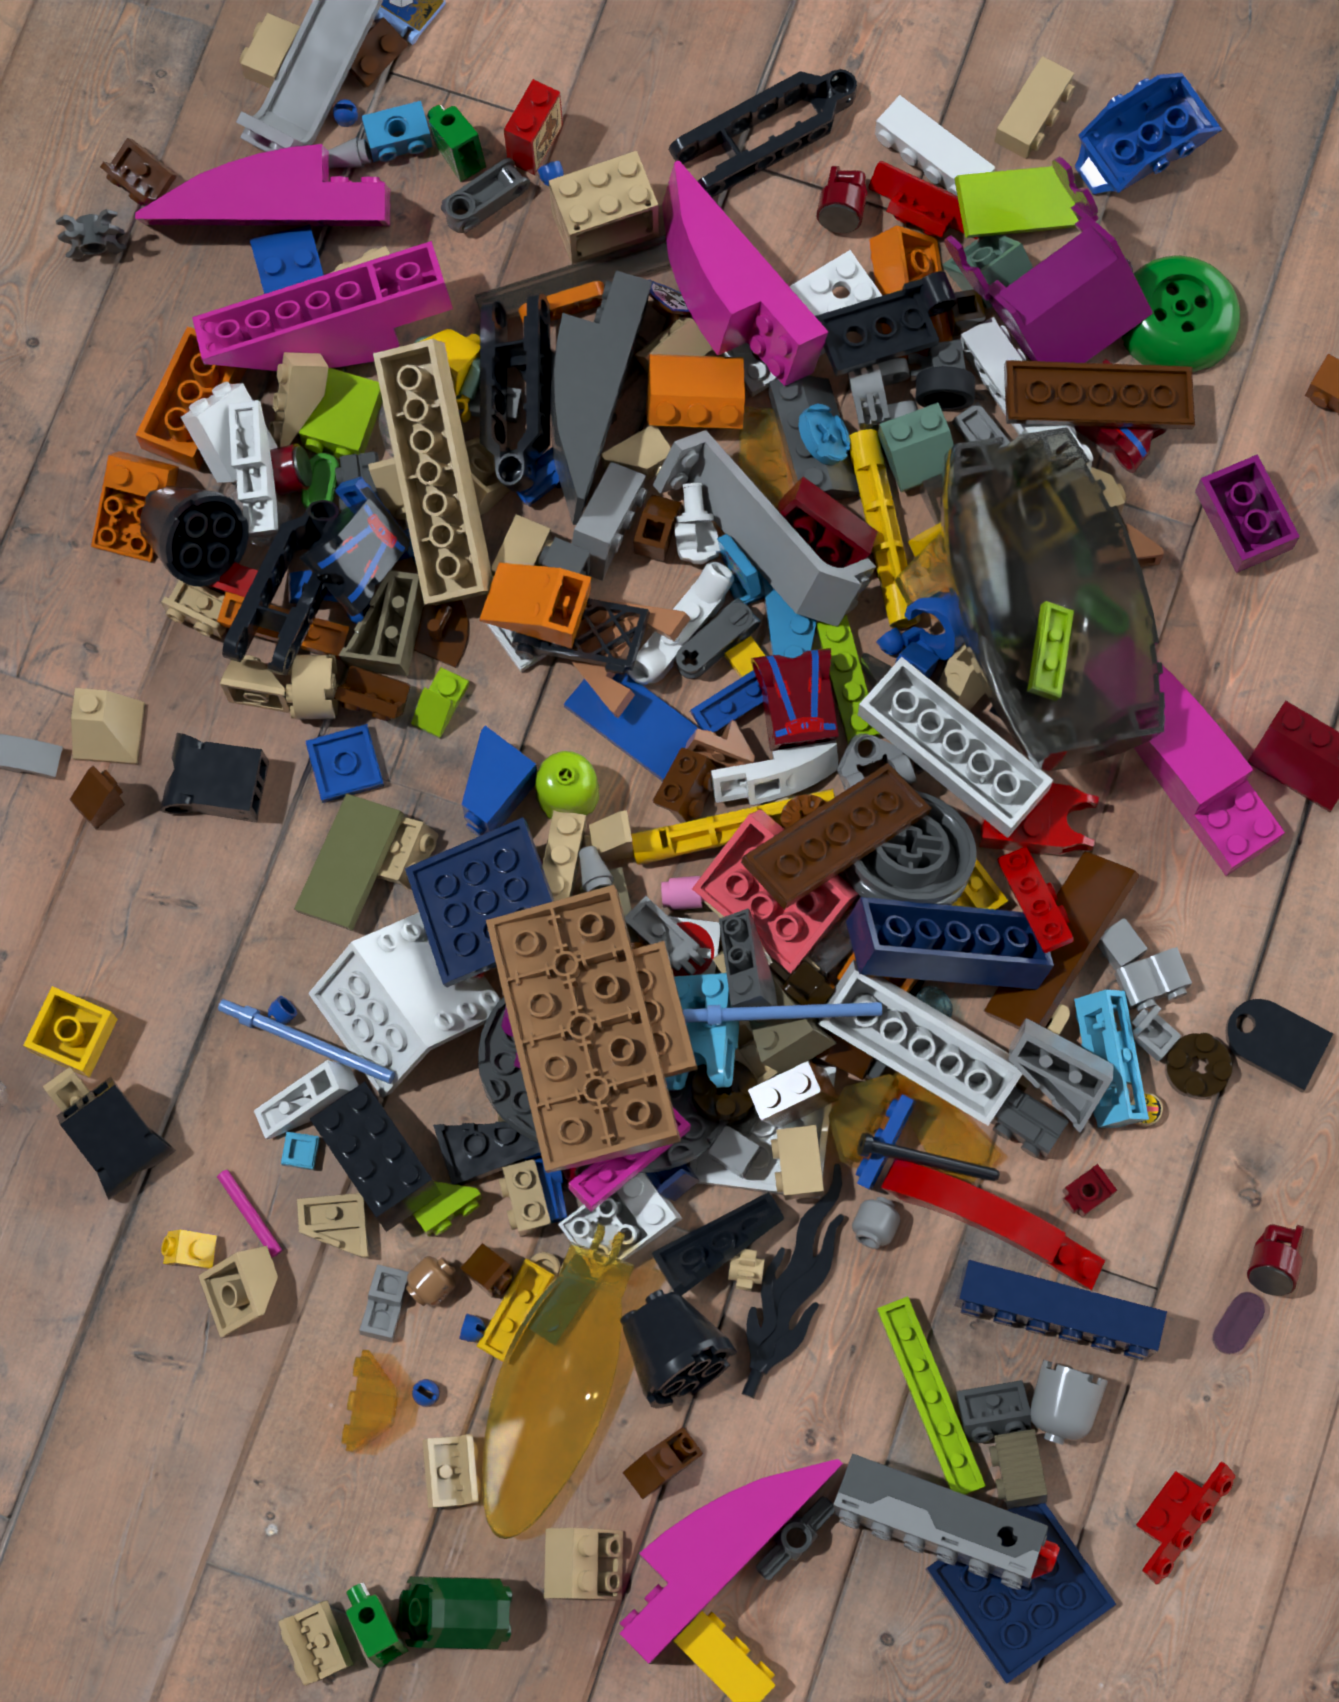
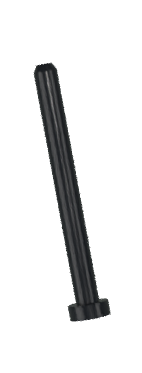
(867, 1145)

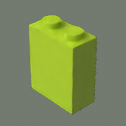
(343, 416)

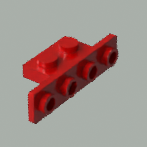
(917, 200)
(1036, 900)
(1178, 1515)

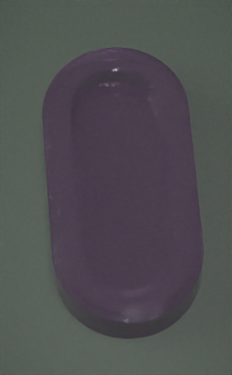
(1238, 1323)

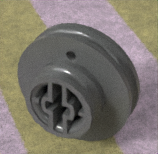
(922, 862)

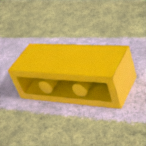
(725, 1659)

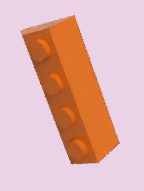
(904, 257)

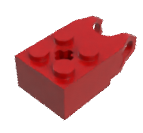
(1046, 825)

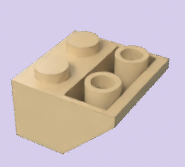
(583, 1564)

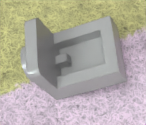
(1154, 1033)

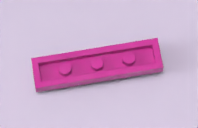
(606, 1177)

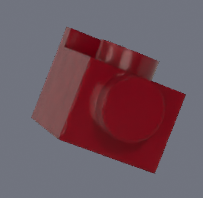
(1102, 1187)

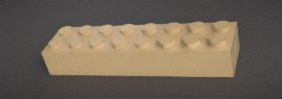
(434, 472)

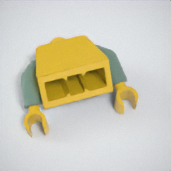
(464, 365)

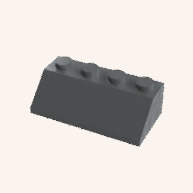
(788, 404)

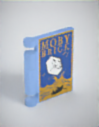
(410, 15)

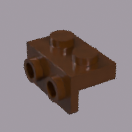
(377, 51)
(139, 173)
(373, 692)
(686, 785)

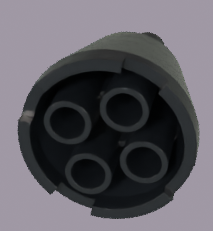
(194, 532)
(674, 1348)

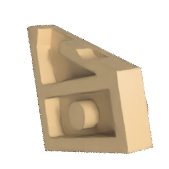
(335, 1221)

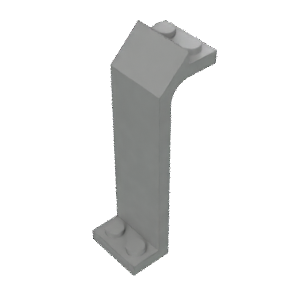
(310, 74)
(762, 532)

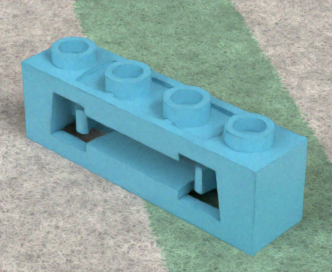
(1101, 1038)

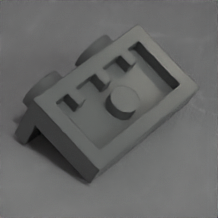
(994, 1410)

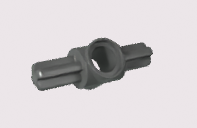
(782, 1551)

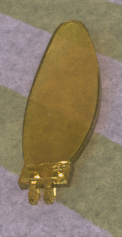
(553, 1386)

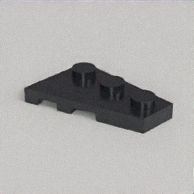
(482, 1149)

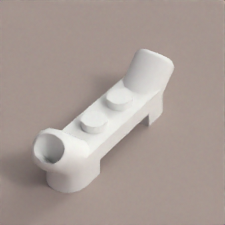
(700, 604)

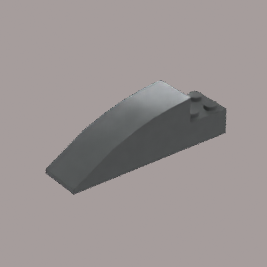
(588, 380)

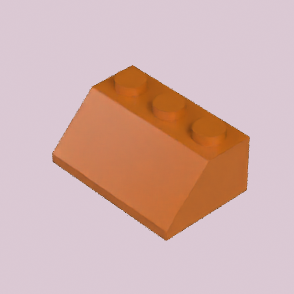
(695, 391)

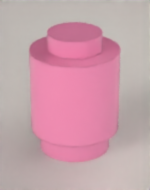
(679, 894)

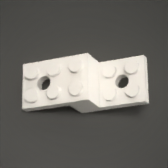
(817, 295)

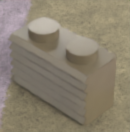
(1020, 1469)

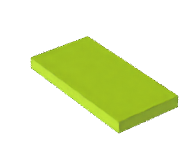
(1013, 202)

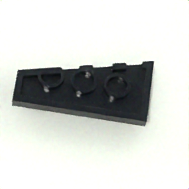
(712, 1245)

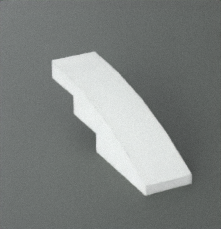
(253, 466)

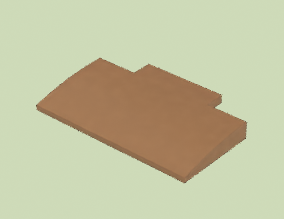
(591, 1028)

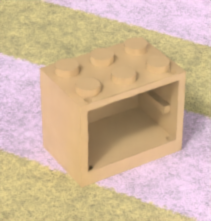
(604, 207)

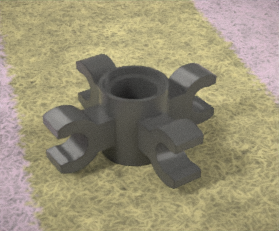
(91, 234)

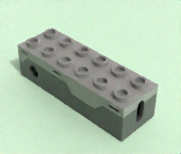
(943, 1523)

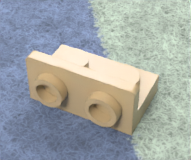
(410, 845)

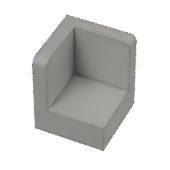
(1121, 945)
(734, 1151)

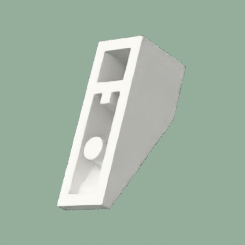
(305, 1098)

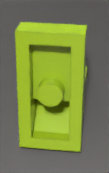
(439, 702)

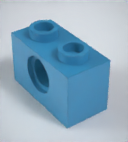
(404, 118)

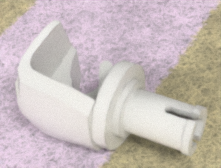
(694, 529)

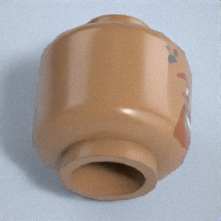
(431, 1280)

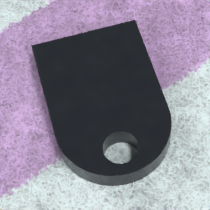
(1279, 1043)

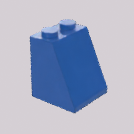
(496, 783)

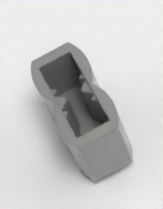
(1154, 979)

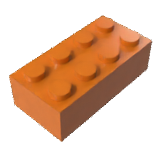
(182, 384)

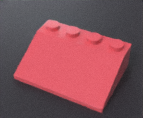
(785, 933)

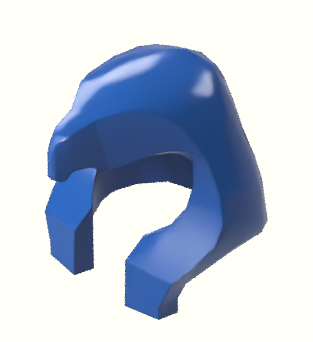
(942, 608)

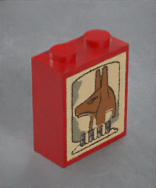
(533, 126)

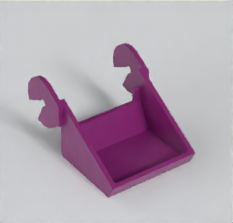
(1074, 297)

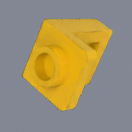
(189, 1249)

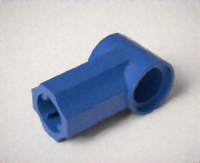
(545, 480)
(552, 1192)

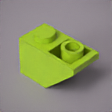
(453, 1201)

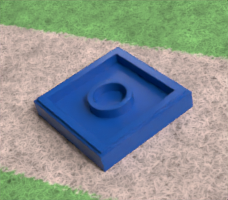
(344, 763)

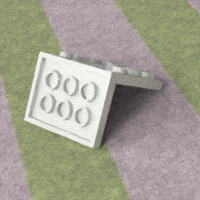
(392, 1003)

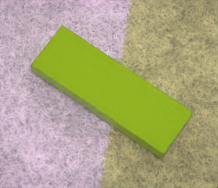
(1050, 651)

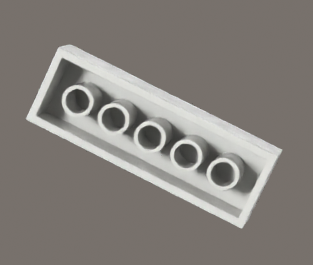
(954, 747)
(924, 1045)

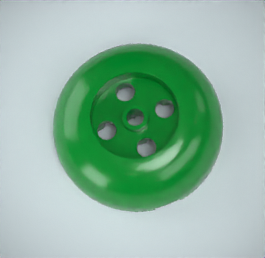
(1214, 325)

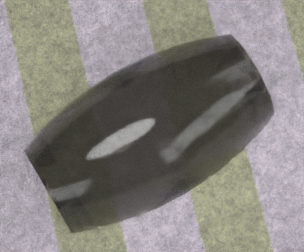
(1037, 529)

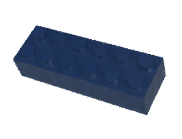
(946, 944)
(1060, 1309)

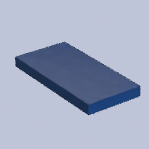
(645, 730)

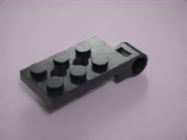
(904, 311)

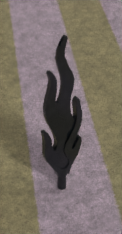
(787, 1293)

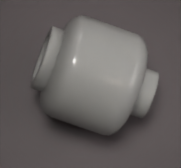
(876, 1222)

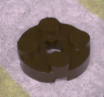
(1193, 1084)
(723, 1107)

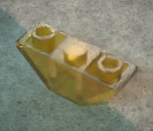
(860, 1112)
(371, 1404)

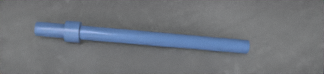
(715, 1014)
(252, 1018)

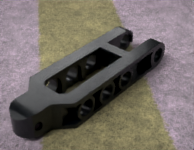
(825, 94)
(515, 467)
(255, 612)

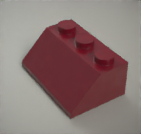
(826, 525)
(1301, 755)

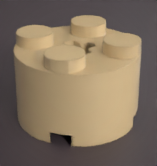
(313, 687)

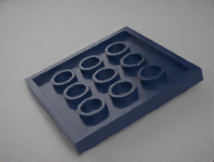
(471, 885)
(1027, 1623)

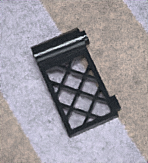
(528, 646)

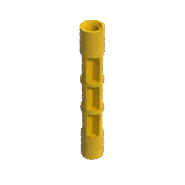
(881, 515)
(701, 833)

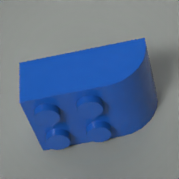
(286, 258)

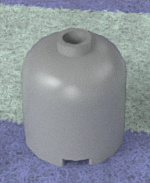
(1065, 1402)

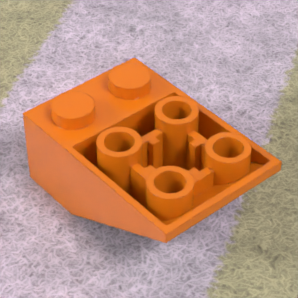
(122, 498)
(537, 601)

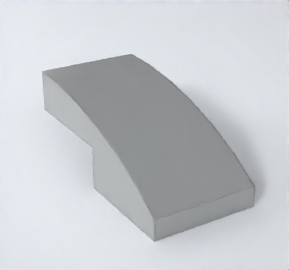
(29, 756)
(384, 1303)

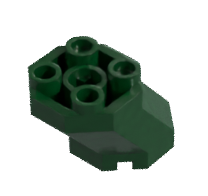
(455, 1612)

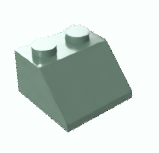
(996, 258)
(916, 445)

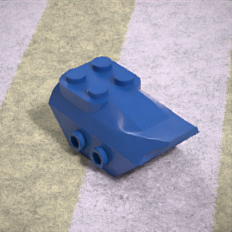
(1143, 133)

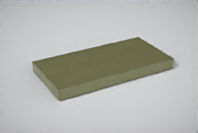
(349, 862)

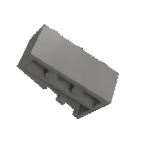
(609, 515)
(1061, 1070)

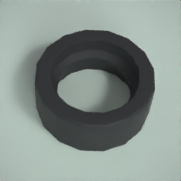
(947, 386)

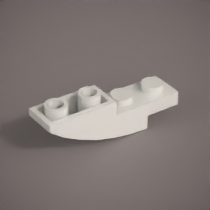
(776, 778)

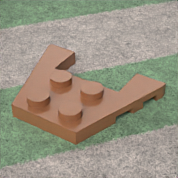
(615, 695)

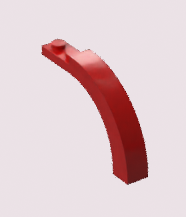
(994, 1216)

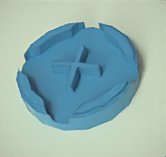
(824, 434)

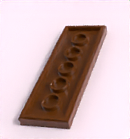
(1099, 394)
(835, 835)
(1091, 901)

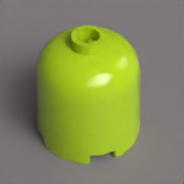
(575, 794)

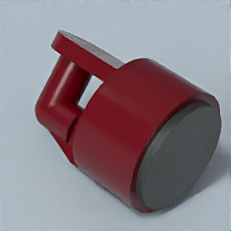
(842, 200)
(291, 469)
(1274, 1265)

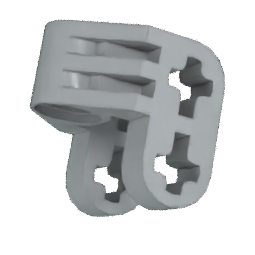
(869, 393)
(847, 767)

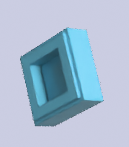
(300, 1150)

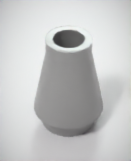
(350, 154)
(593, 870)

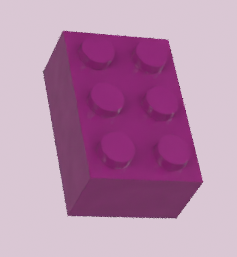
(1247, 513)

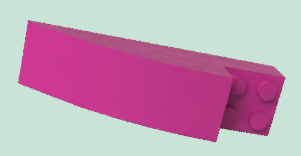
(273, 190)
(733, 287)
(334, 315)
(1208, 781)
(711, 1547)

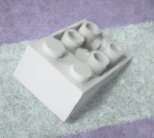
(632, 1209)

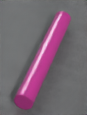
(249, 1213)

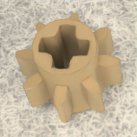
(746, 1269)

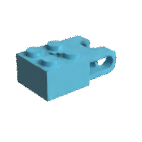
(710, 1043)

